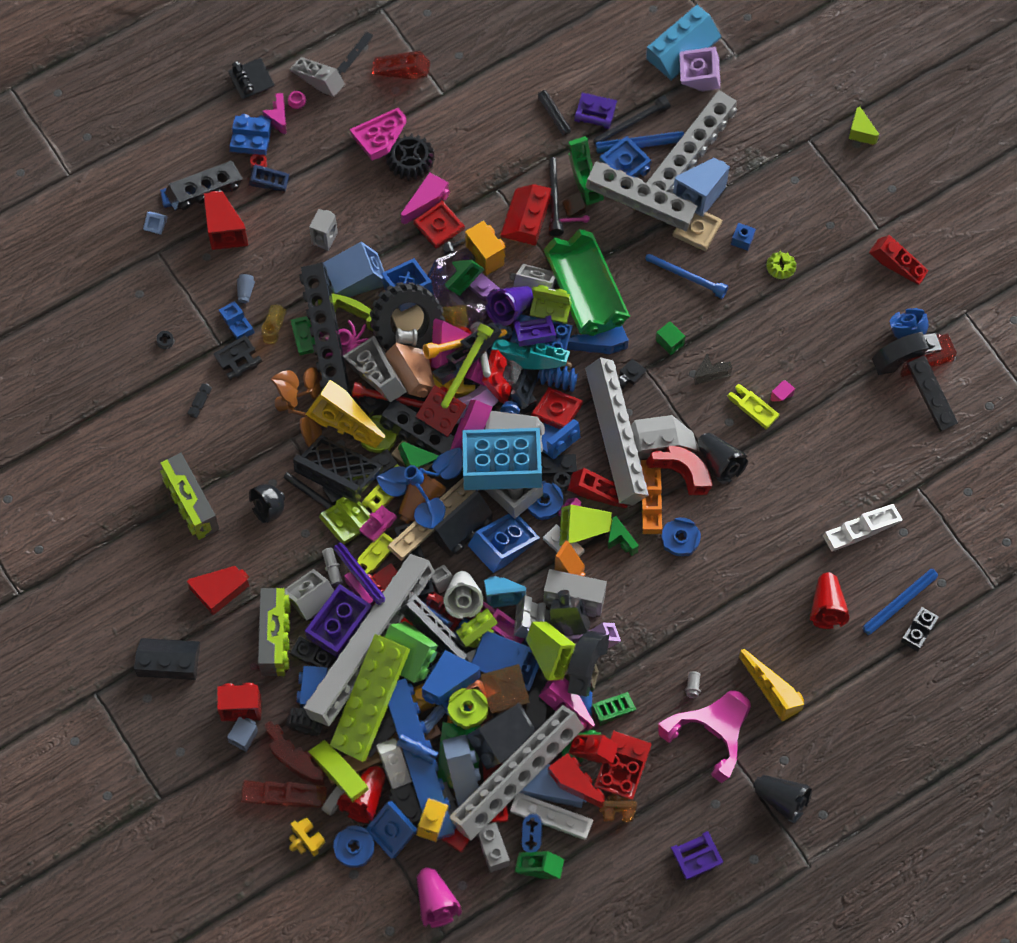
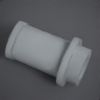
(693, 684)

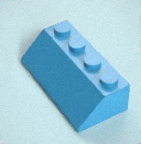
(689, 33)

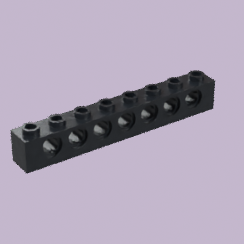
(309, 276)

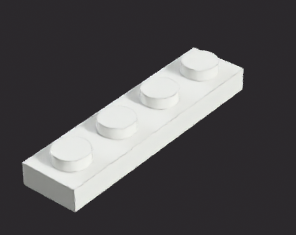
(552, 816)

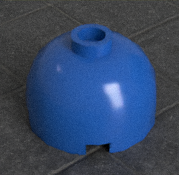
(909, 323)

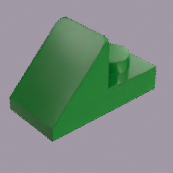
(466, 273)
(620, 534)

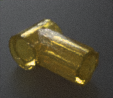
(456, 315)
(273, 323)

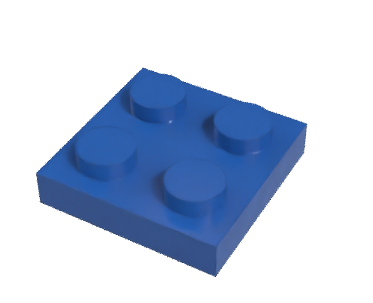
(391, 829)

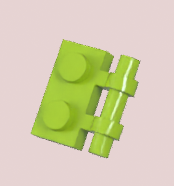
(476, 627)

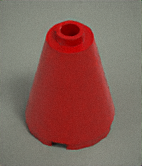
(829, 603)
(365, 806)

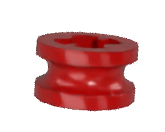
(253, 160)

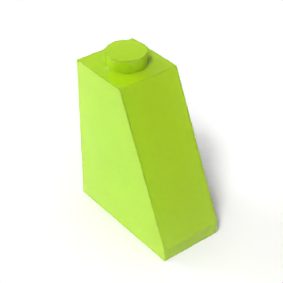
(583, 523)
(550, 649)

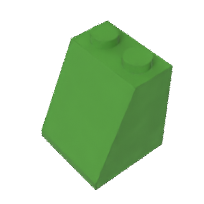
(421, 650)

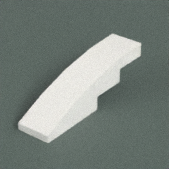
(862, 528)

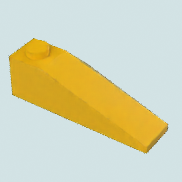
(340, 411)
(777, 691)

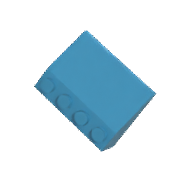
(502, 459)

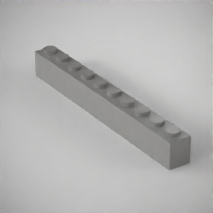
(341, 677)

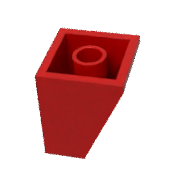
(223, 222)

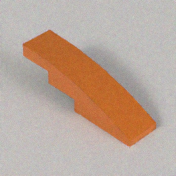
(652, 503)

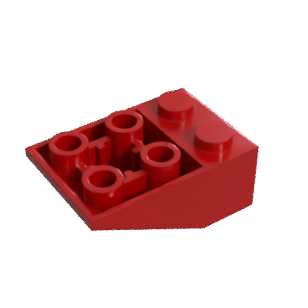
(627, 768)

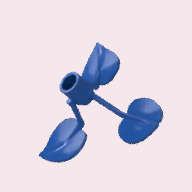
(395, 483)

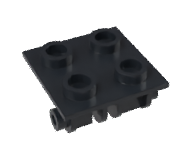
(250, 78)

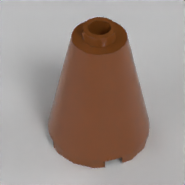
(413, 497)

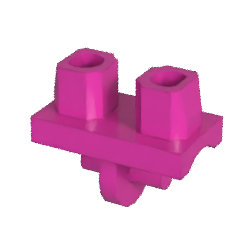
(377, 523)

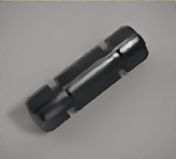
(199, 400)

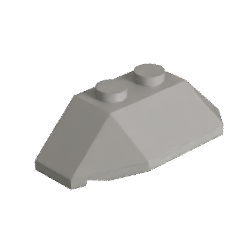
(659, 433)

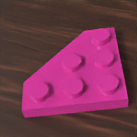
(380, 133)

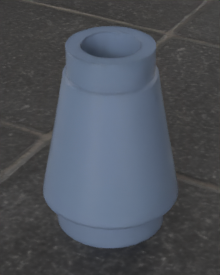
(244, 287)

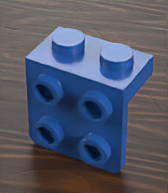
(558, 440)

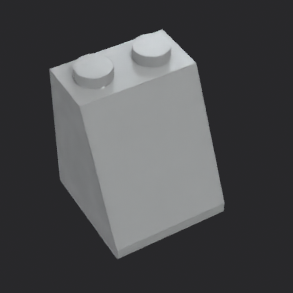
(504, 420)

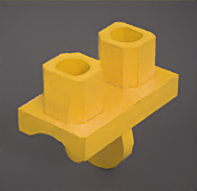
(312, 843)

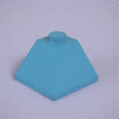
(503, 592)

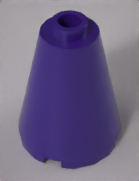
(508, 304)

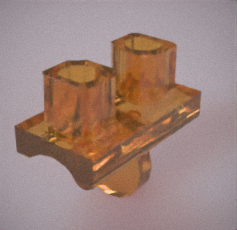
(618, 804)

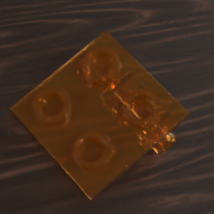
(505, 688)

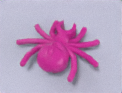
(348, 340)

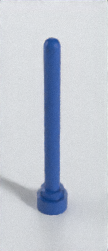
(718, 289)

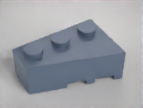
(461, 767)

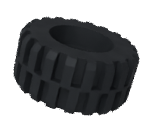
(397, 296)

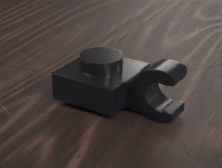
(632, 373)

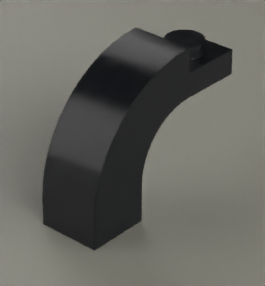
(903, 349)
(583, 660)

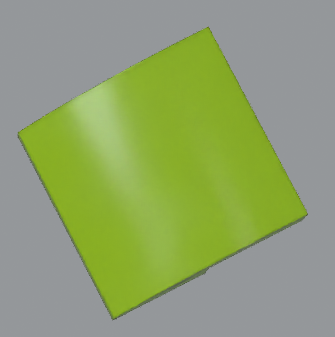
(345, 519)

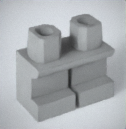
(527, 613)

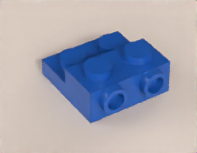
(250, 134)
(627, 158)

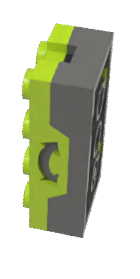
(188, 496)
(274, 631)

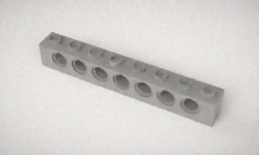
(719, 103)
(516, 772)

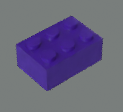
(338, 621)

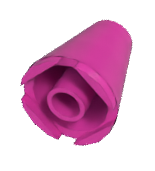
(436, 899)

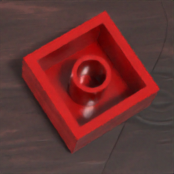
(238, 702)

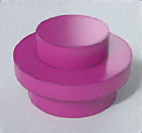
(296, 99)

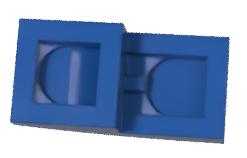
(236, 320)

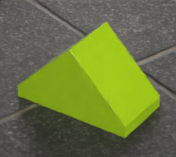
(862, 129)

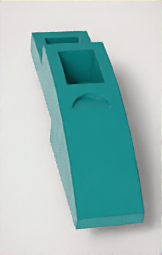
(535, 357)

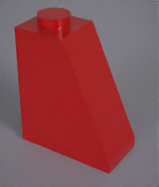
(219, 587)

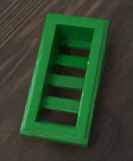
(611, 701)

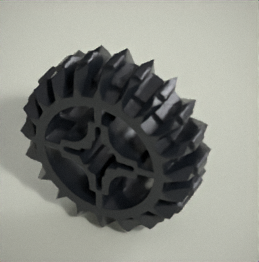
(410, 162)

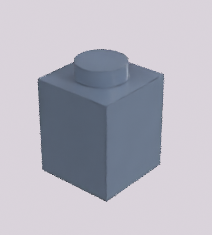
(243, 733)

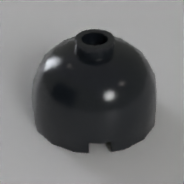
(267, 502)

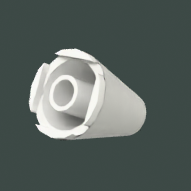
(463, 596)

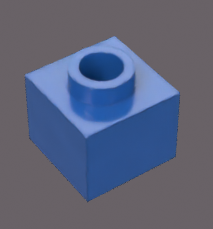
(743, 236)

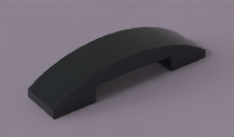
(537, 707)

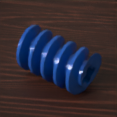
(559, 377)

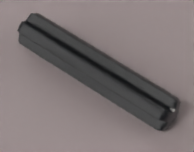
(554, 113)

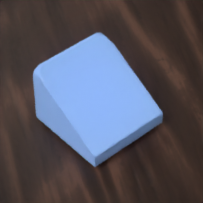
(155, 222)

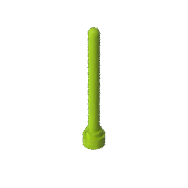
(483, 333)

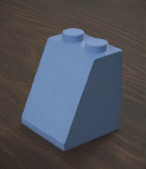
(702, 184)
(355, 271)

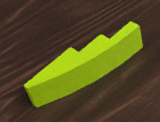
(338, 770)

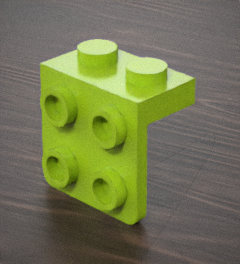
(552, 303)

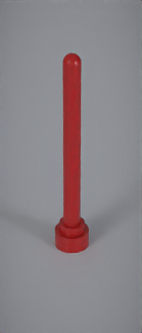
(360, 391)

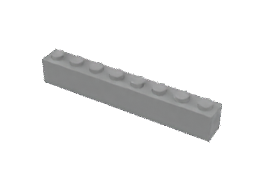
(616, 431)

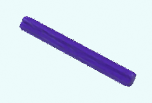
(359, 573)

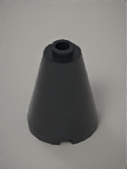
(722, 457)
(783, 795)

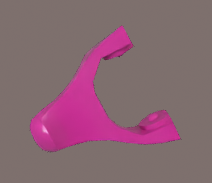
(721, 719)

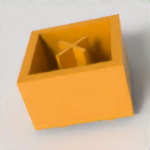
(485, 247)

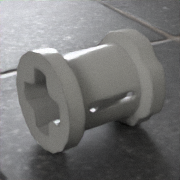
(406, 337)

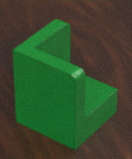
(670, 338)

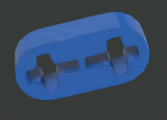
(537, 834)

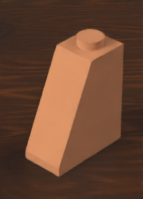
(411, 369)

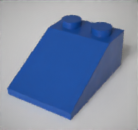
(502, 541)

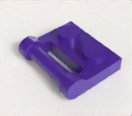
(595, 106)
(535, 331)
(700, 861)

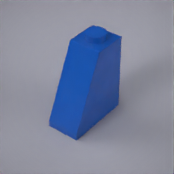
(447, 677)

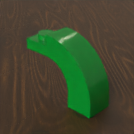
(581, 167)

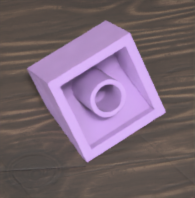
(700, 69)

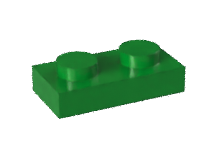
(302, 335)

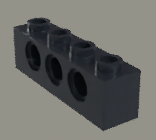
(209, 178)
(398, 411)

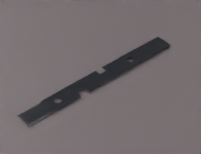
(354, 54)

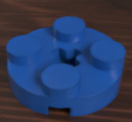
(554, 505)
(684, 547)
(349, 836)

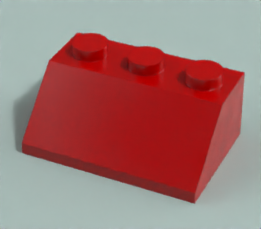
(527, 213)

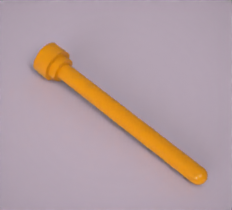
(432, 350)

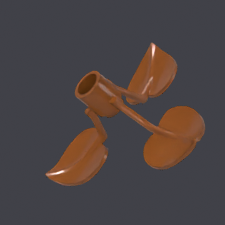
(287, 385)

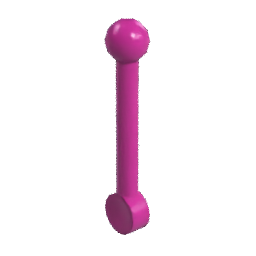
(585, 219)

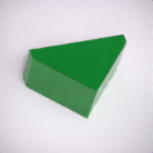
(415, 456)

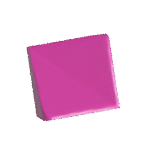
(782, 391)

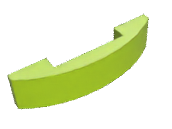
(351, 306)

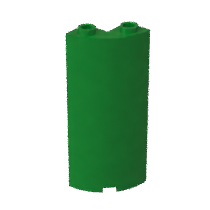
(587, 279)

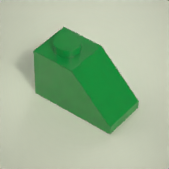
(540, 865)

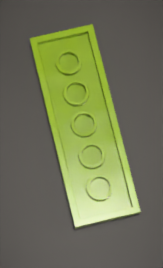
(369, 697)

